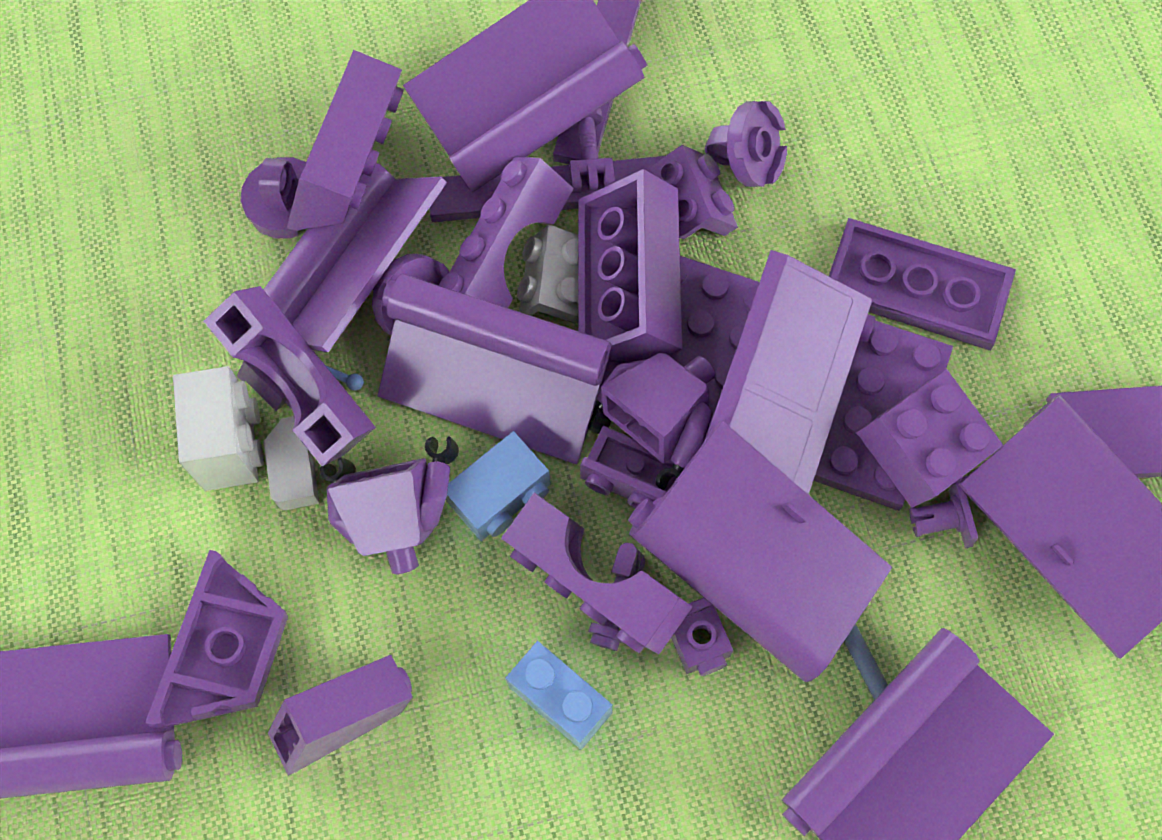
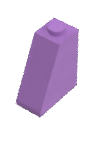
(338, 712)

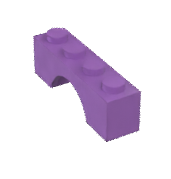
(525, 196)
(261, 335)
(637, 605)

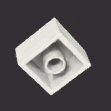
(217, 428)

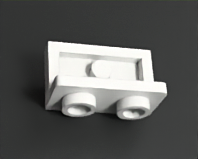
(550, 274)

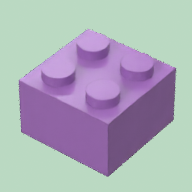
(930, 439)

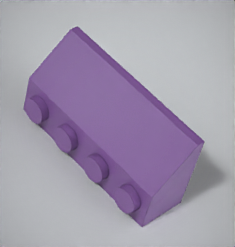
(346, 143)
(631, 267)

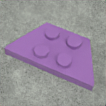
(220, 649)

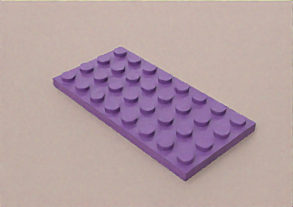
(879, 377)

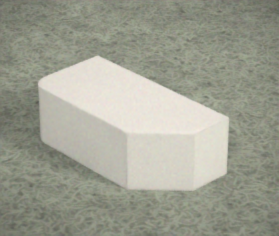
(290, 468)

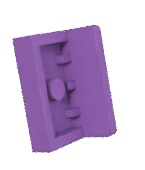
(700, 194)
(624, 468)

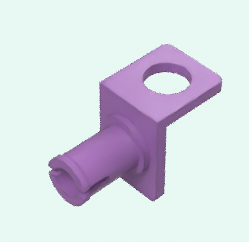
(946, 516)

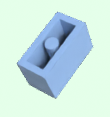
(497, 487)
(559, 695)

